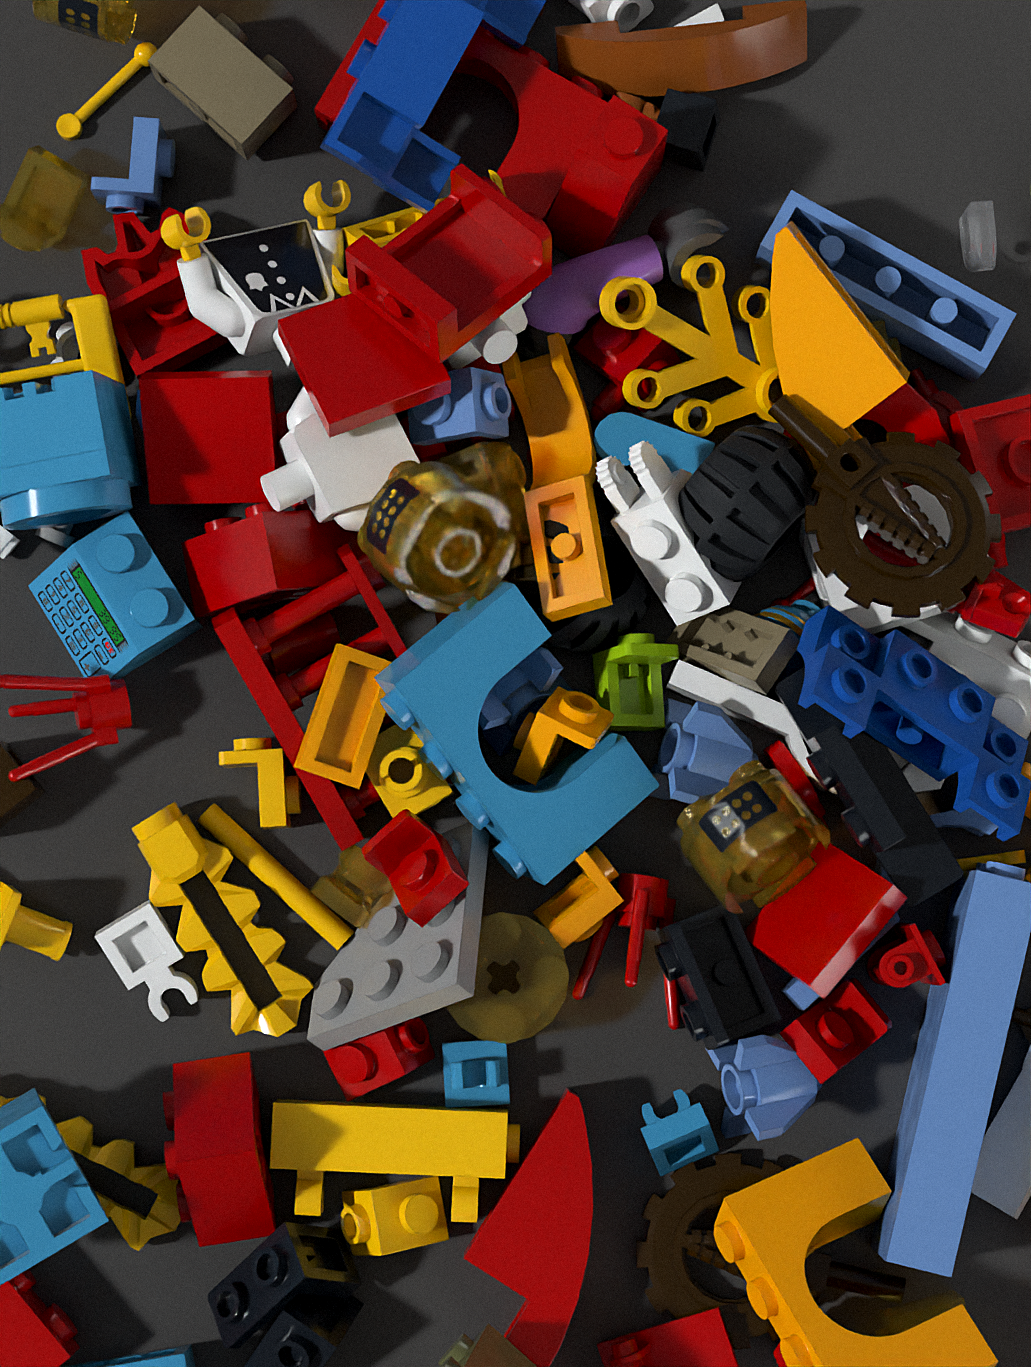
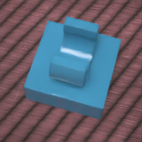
(475, 1073)
(678, 1137)

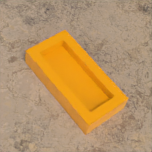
(344, 718)

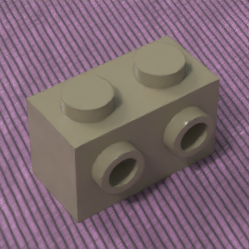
(225, 81)

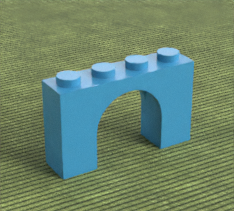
(440, 695)

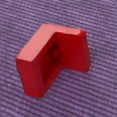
(619, 351)
(380, 1057)

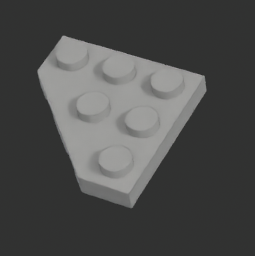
(399, 968)

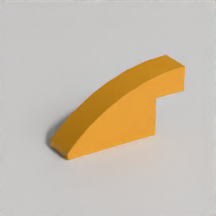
(824, 343)

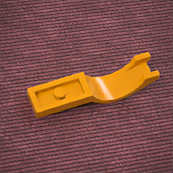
(562, 481)

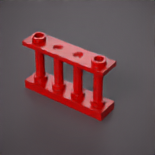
(282, 695)

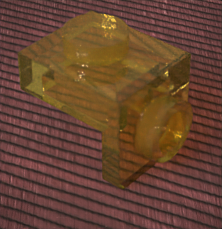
(41, 201)

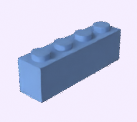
(914, 299)

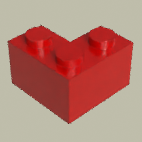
(263, 558)
(219, 1150)

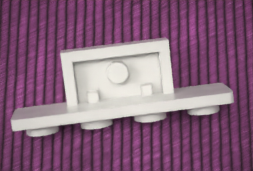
(987, 660)

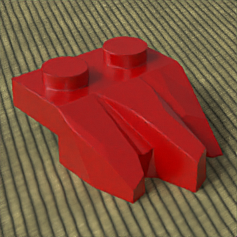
(148, 298)

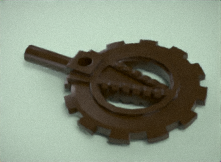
(867, 487)
(672, 1237)

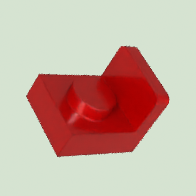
(417, 865)
(837, 1029)

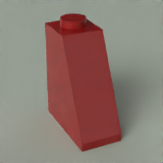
(606, 179)

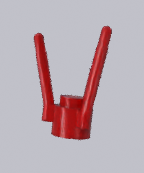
(98, 706)
(642, 906)

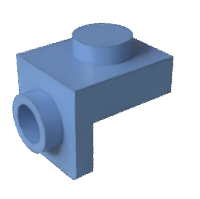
(149, 162)
(475, 407)

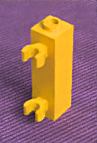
(391, 1140)

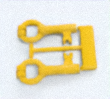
(92, 330)

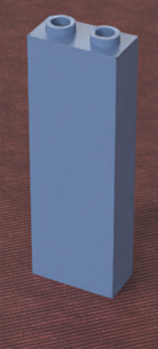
(955, 1069)

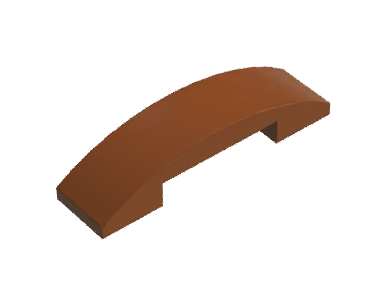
(688, 56)

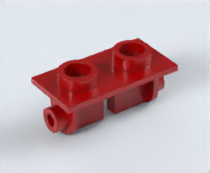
(907, 959)

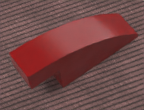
(542, 1232)

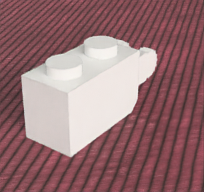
(658, 535)

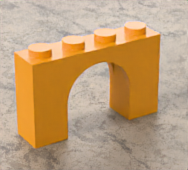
(789, 1216)

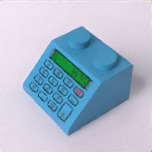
(114, 600)

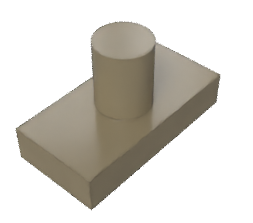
(736, 647)

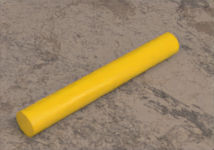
(276, 876)

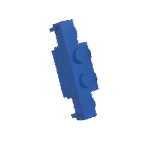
(401, 83)
(918, 712)

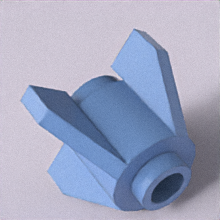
(517, 694)
(698, 752)
(762, 1086)

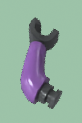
(574, 288)

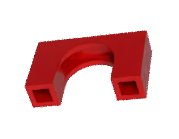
(548, 108)

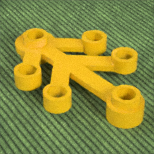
(714, 352)

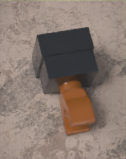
(690, 124)

